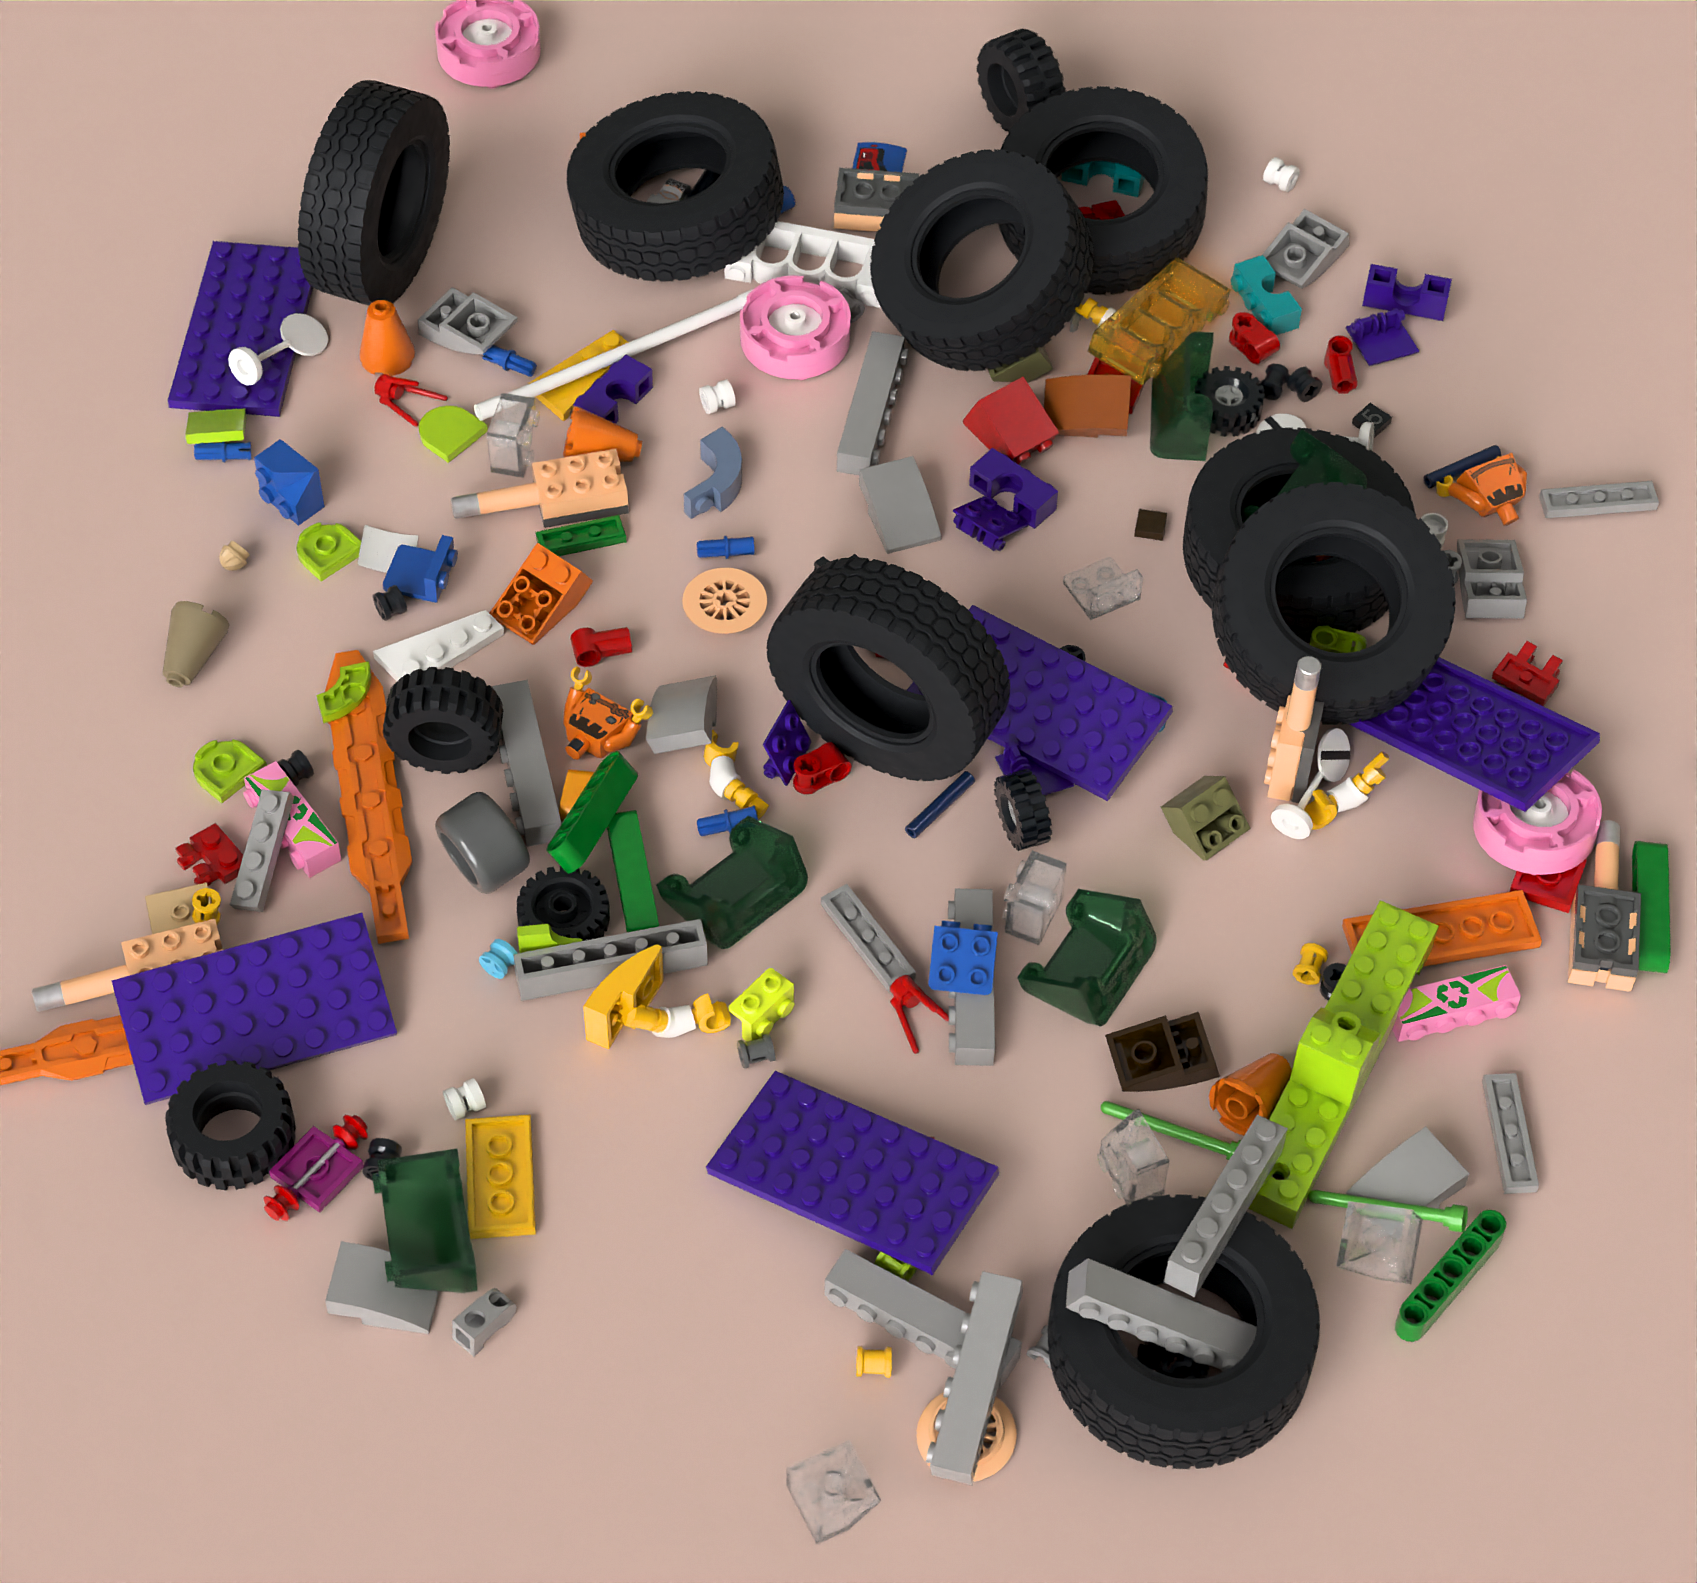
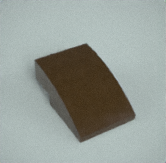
(1162, 1054)

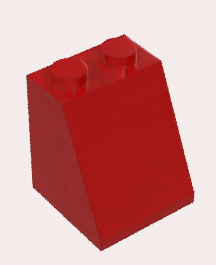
(1012, 422)

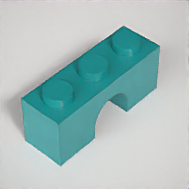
(1125, 179)
(1254, 283)

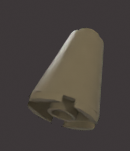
(191, 641)

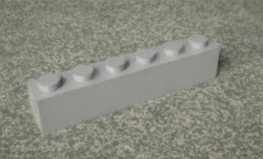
(871, 403)
(527, 765)
(591, 961)
(972, 1013)
(1225, 1205)
(902, 1309)
(1157, 1315)
(976, 1377)

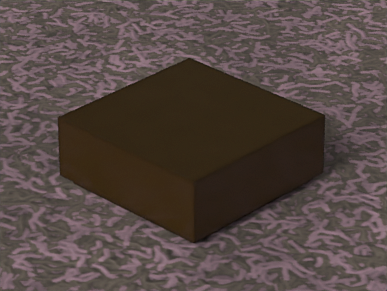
(1150, 524)

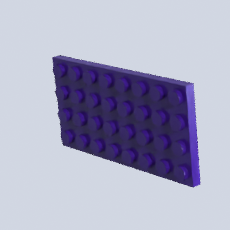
(240, 305)
(1070, 712)
(1484, 735)
(255, 1004)
(853, 1171)

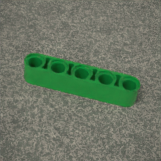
(592, 812)
(632, 872)
(1651, 879)
(1447, 1288)

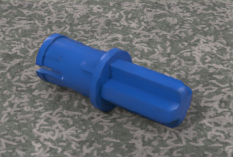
(509, 360)
(222, 451)
(725, 547)
(724, 821)

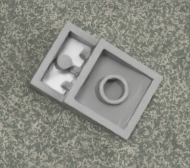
(1306, 249)
(465, 322)
(899, 504)
(1491, 579)
(683, 715)
(1414, 1174)
(362, 1291)

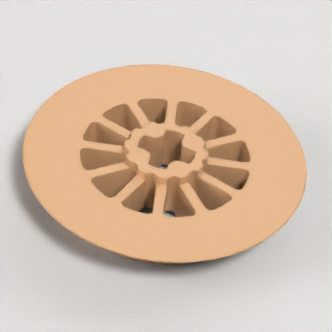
(704, 599)
(991, 1458)

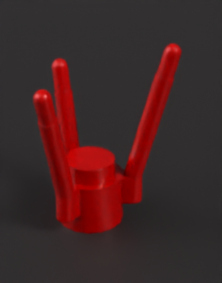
(392, 388)
(909, 994)

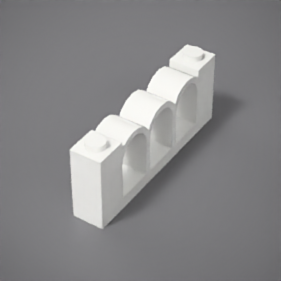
(816, 242)

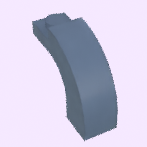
(724, 457)

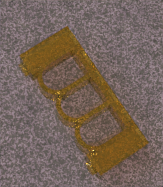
(1158, 320)

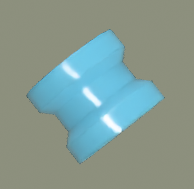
(498, 958)

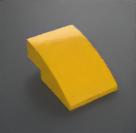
(625, 988)

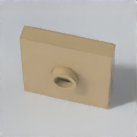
(172, 908)

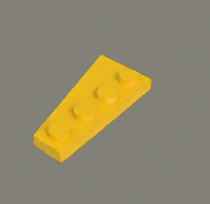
(562, 398)

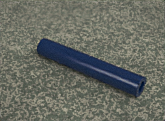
(1459, 467)
(940, 804)

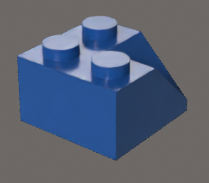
(289, 482)

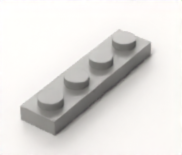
(1598, 499)
(262, 850)
(866, 936)
(1510, 1133)

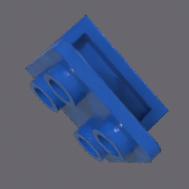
(421, 571)
(963, 958)

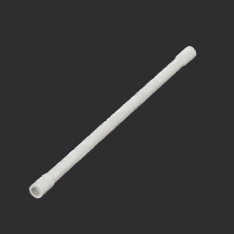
(487, 408)

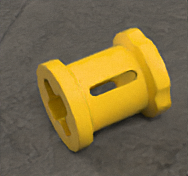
(201, 904)
(1310, 964)
(873, 1361)

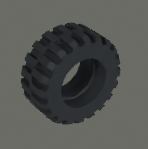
(1017, 75)
(443, 720)
(222, 1090)

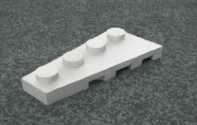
(440, 646)

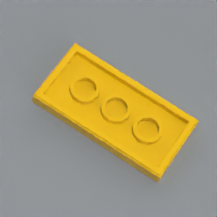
(500, 1177)

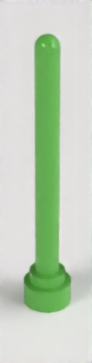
(1174, 1130)
(1452, 1217)

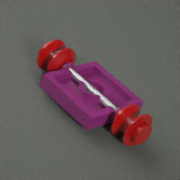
(316, 1168)

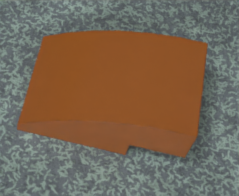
(1088, 404)

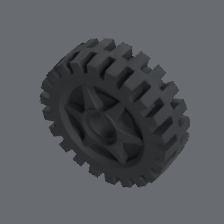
(557, 891)

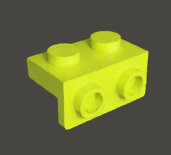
(763, 1004)

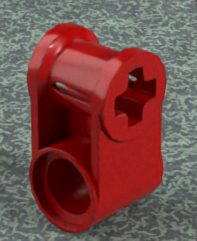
(1253, 340)
(821, 765)

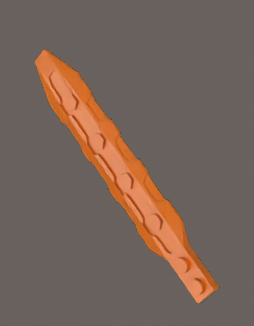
(371, 804)
(69, 1052)

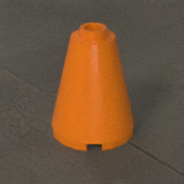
(385, 341)
(593, 434)
(1250, 1092)

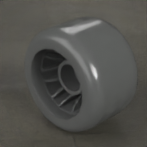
(482, 842)

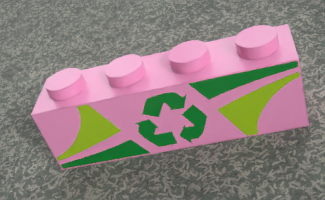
(305, 834)
(1456, 1003)

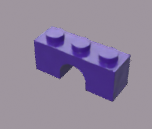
(1386, 293)
(624, 380)
(999, 474)

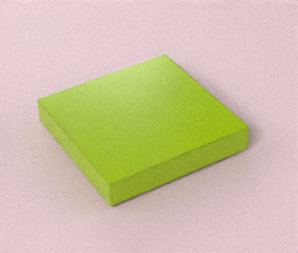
(215, 426)

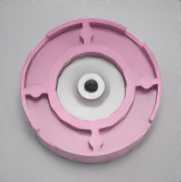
(488, 41)
(795, 327)
(1548, 836)

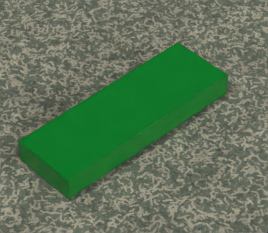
(583, 536)

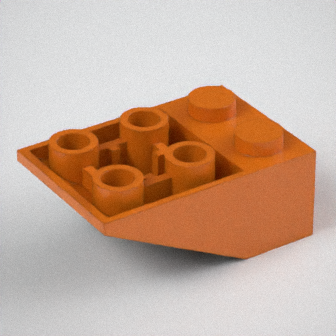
(540, 594)

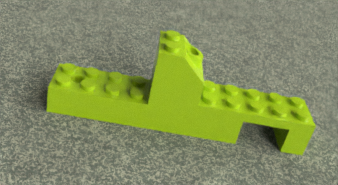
(1340, 1054)

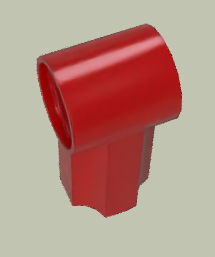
(1340, 364)
(592, 645)

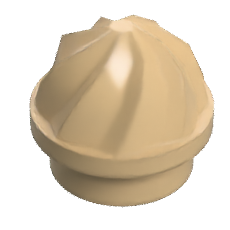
(233, 556)

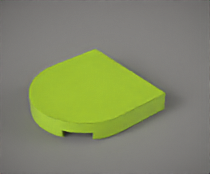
(450, 431)
(327, 549)
(223, 766)

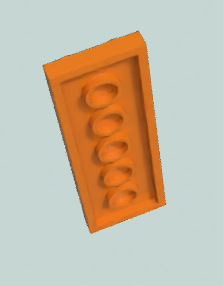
(1469, 927)

